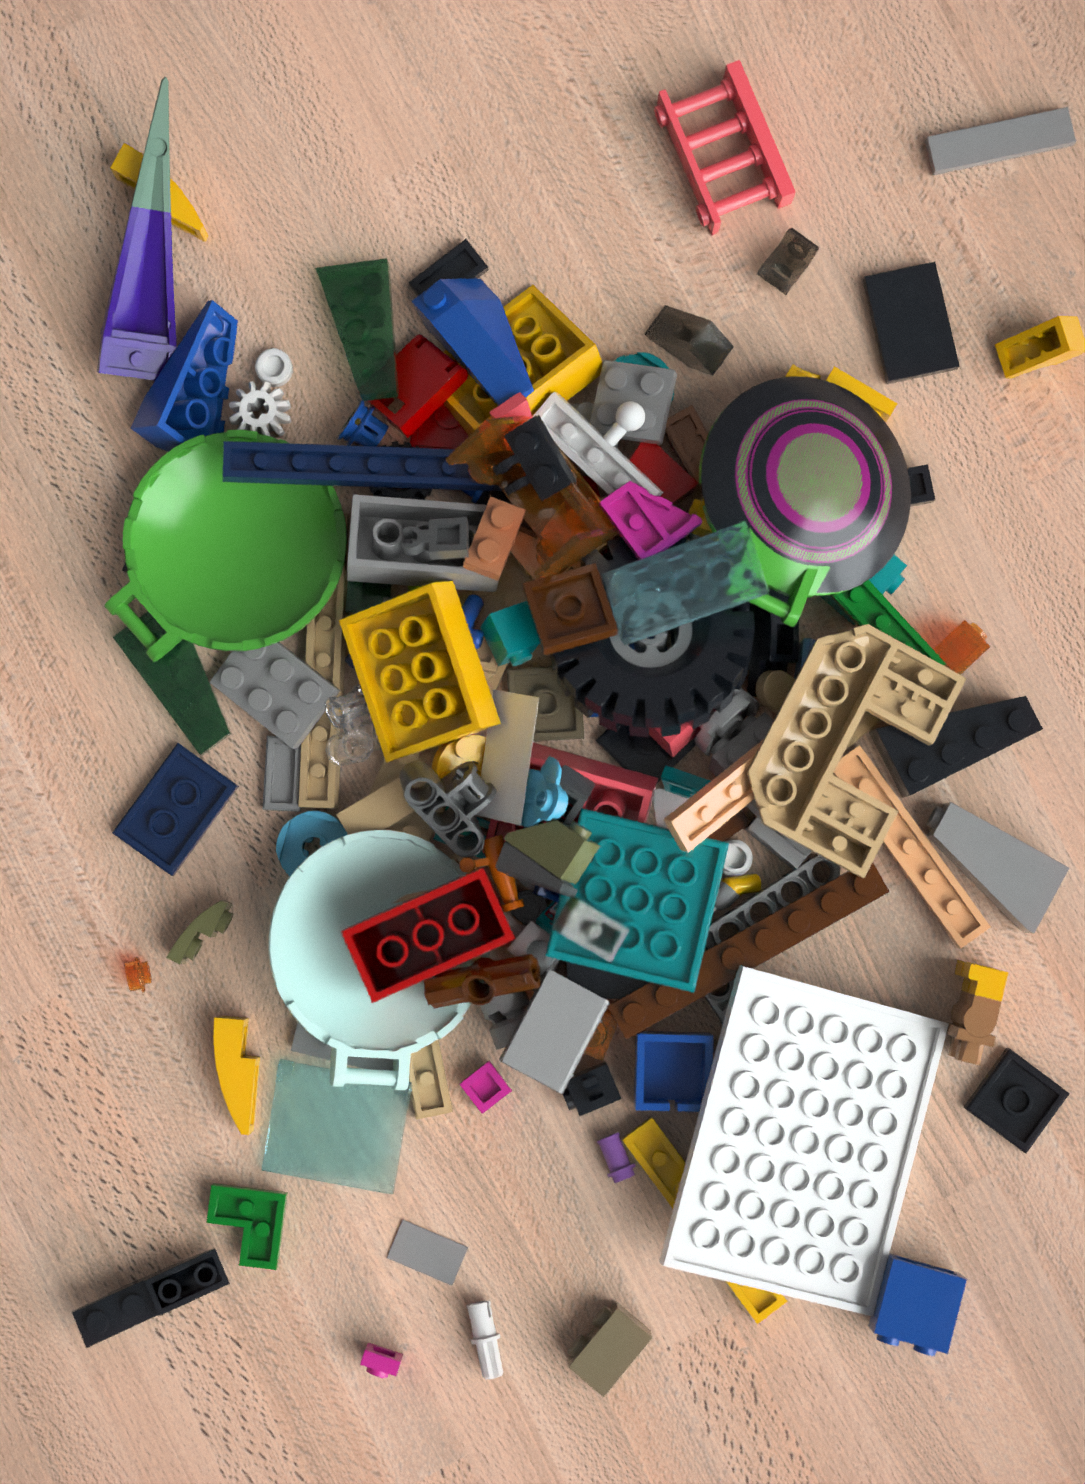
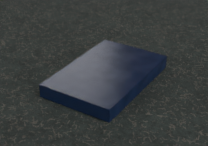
(175, 809)

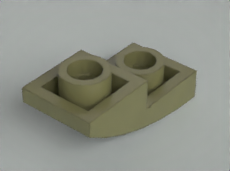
(209, 923)

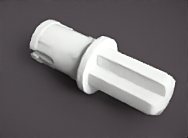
(485, 1339)

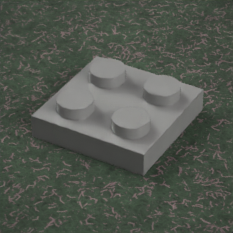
(637, 383)

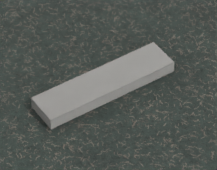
(1000, 141)

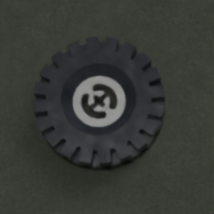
(652, 684)

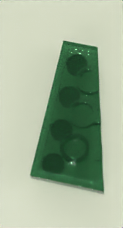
(363, 315)
(180, 686)

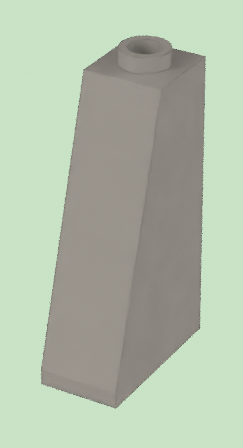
(1001, 866)

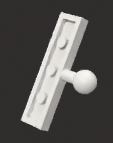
(591, 449)

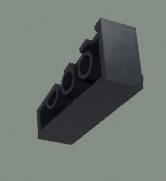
(962, 741)

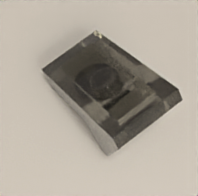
(590, 928)

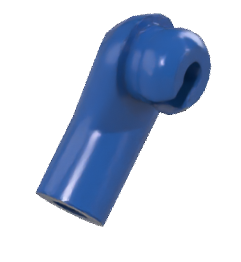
(471, 609)

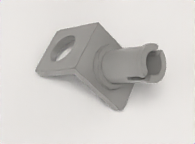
(524, 936)

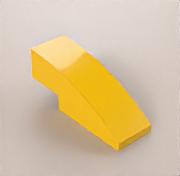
(183, 215)
(236, 1070)

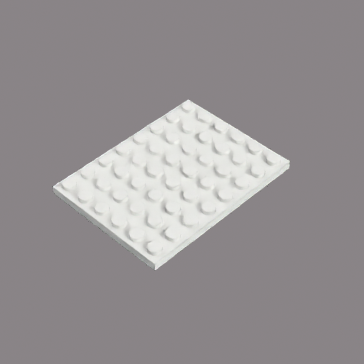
(804, 1142)

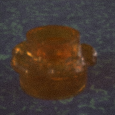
(137, 974)

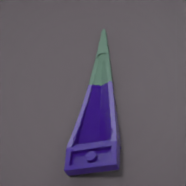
(140, 310)

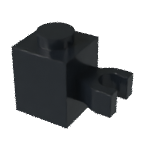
(591, 1089)

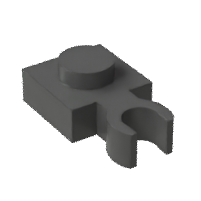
(444, 539)

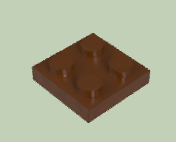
(570, 609)

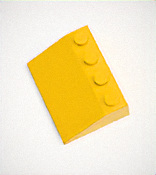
(552, 350)
(419, 670)

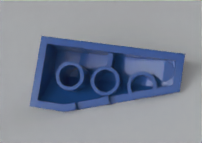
(477, 334)
(191, 386)

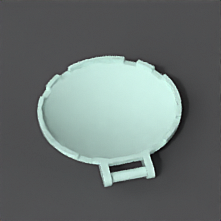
(314, 966)

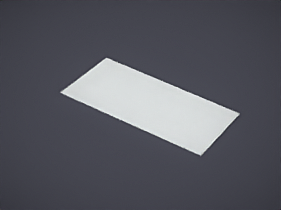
(509, 755)

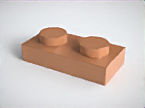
(494, 538)

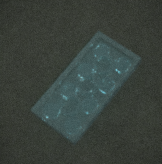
(685, 583)

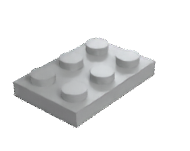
(276, 690)

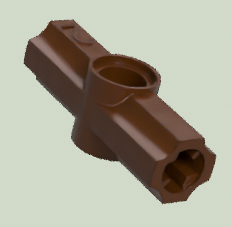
(502, 976)

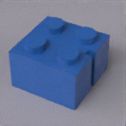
(671, 1069)

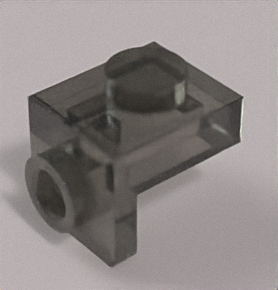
(788, 261)

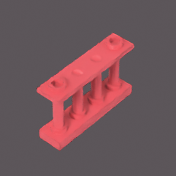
(747, 120)

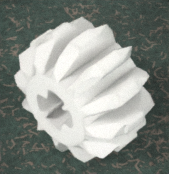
(252, 402)

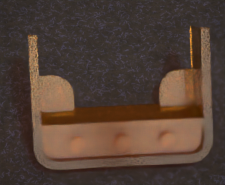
(566, 523)

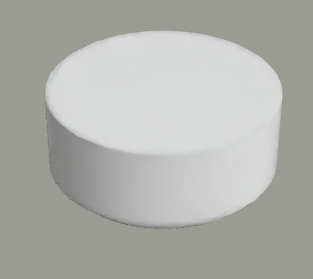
(274, 367)

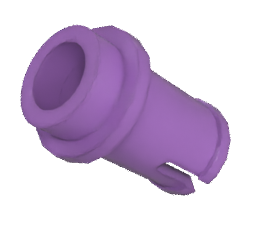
(616, 1158)

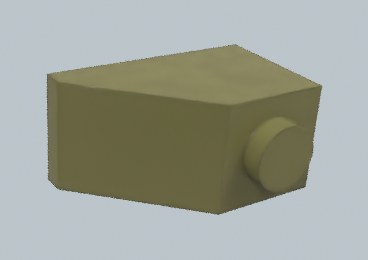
(557, 847)

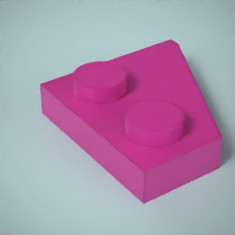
(645, 520)

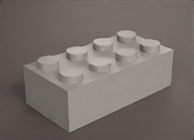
(377, 543)

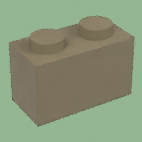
(608, 1348)

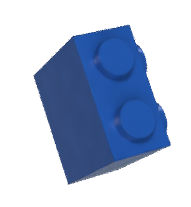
(917, 1305)

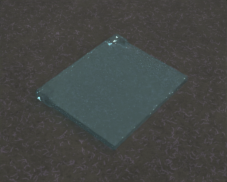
(335, 1132)

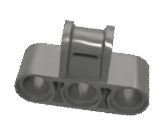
(452, 791)

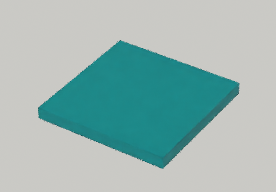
(654, 892)

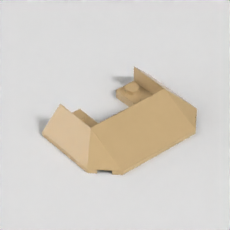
(816, 722)

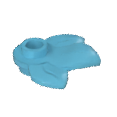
(544, 795)

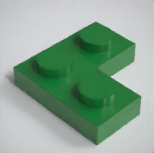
(261, 1216)

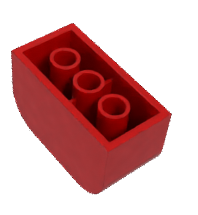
(427, 934)

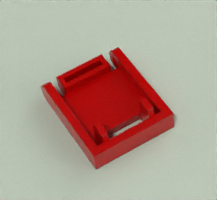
(424, 384)

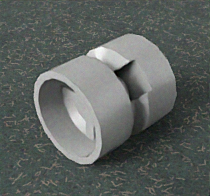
(505, 1014)

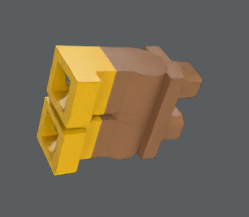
(976, 1011)

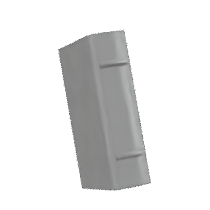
(554, 1031)

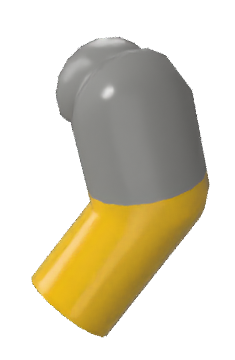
(733, 887)

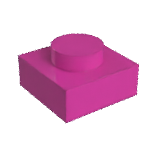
(485, 1087)
(381, 1360)

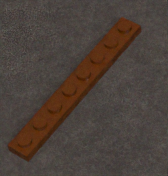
(751, 948)

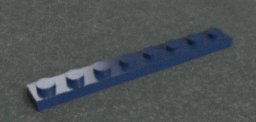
(345, 466)

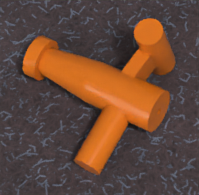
(505, 884)

